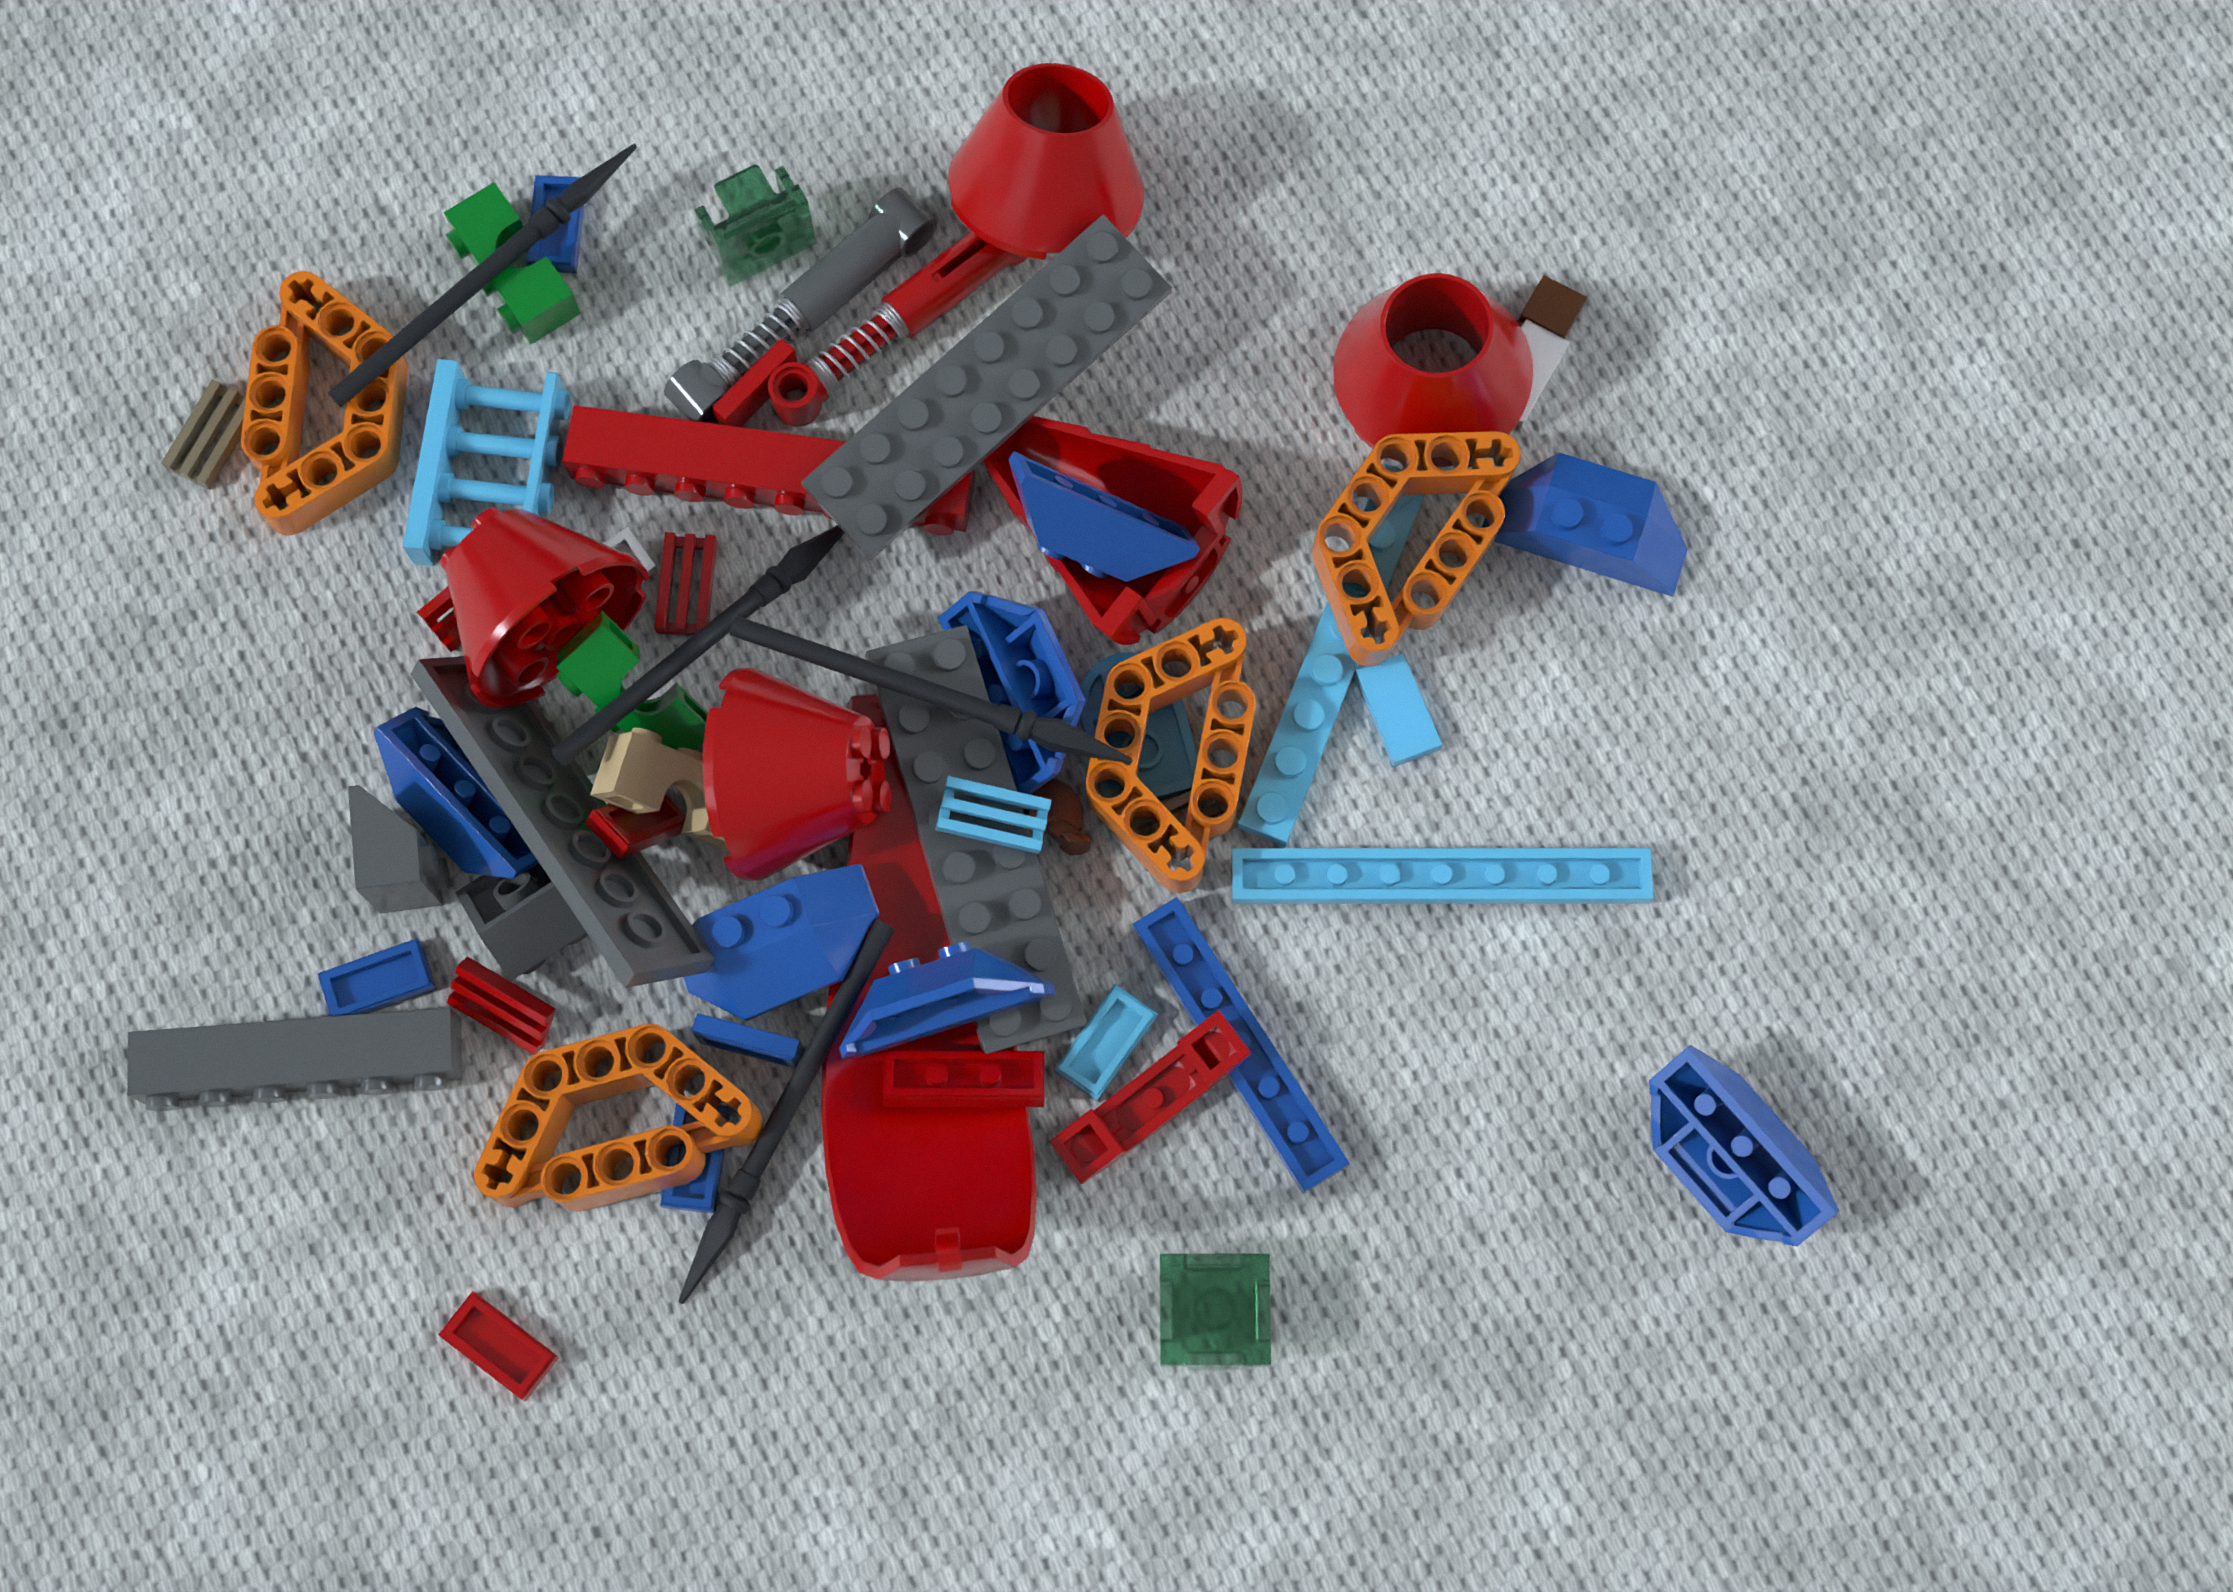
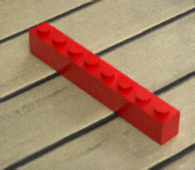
(717, 463)

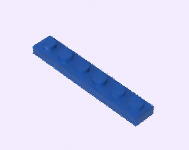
(1262, 1077)

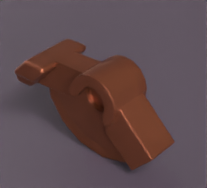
(1064, 817)

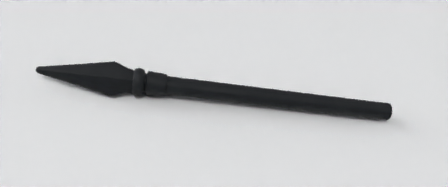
(540, 226)
(777, 580)
(1048, 732)
(744, 1184)

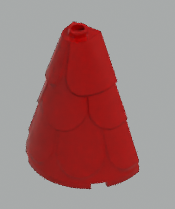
(1163, 482)

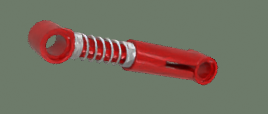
(903, 313)

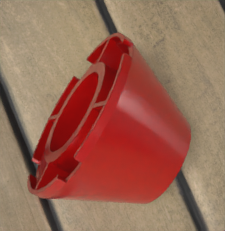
(1046, 164)
(1390, 397)

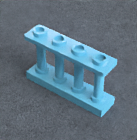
(445, 438)

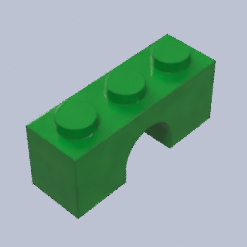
(531, 296)
(596, 665)

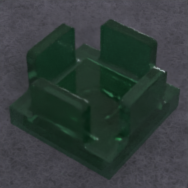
(760, 225)
(1214, 1311)

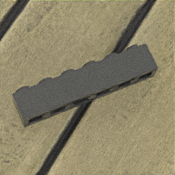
(294, 1057)

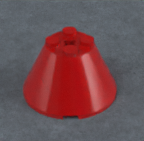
(525, 593)
(787, 772)

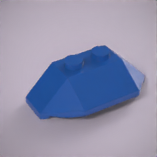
(1594, 522)
(1096, 526)
(1022, 670)
(449, 797)
(784, 941)
(939, 997)
(1735, 1152)

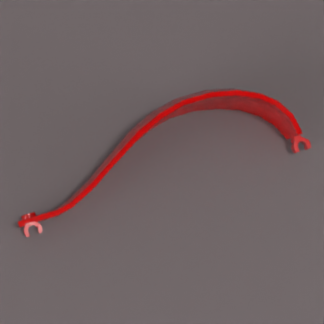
(918, 1185)

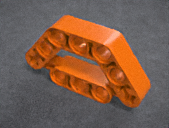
(283, 471)
(1457, 537)
(1218, 733)
(543, 1176)

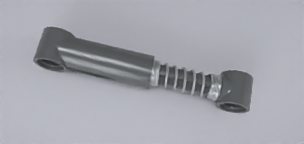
(893, 230)

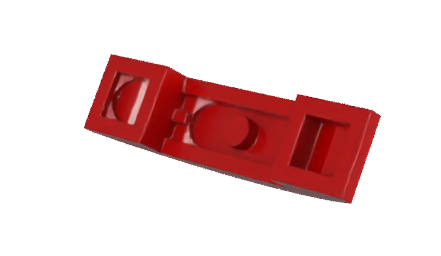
(1151, 1098)

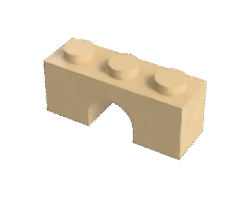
(641, 769)

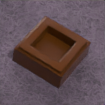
(1553, 307)

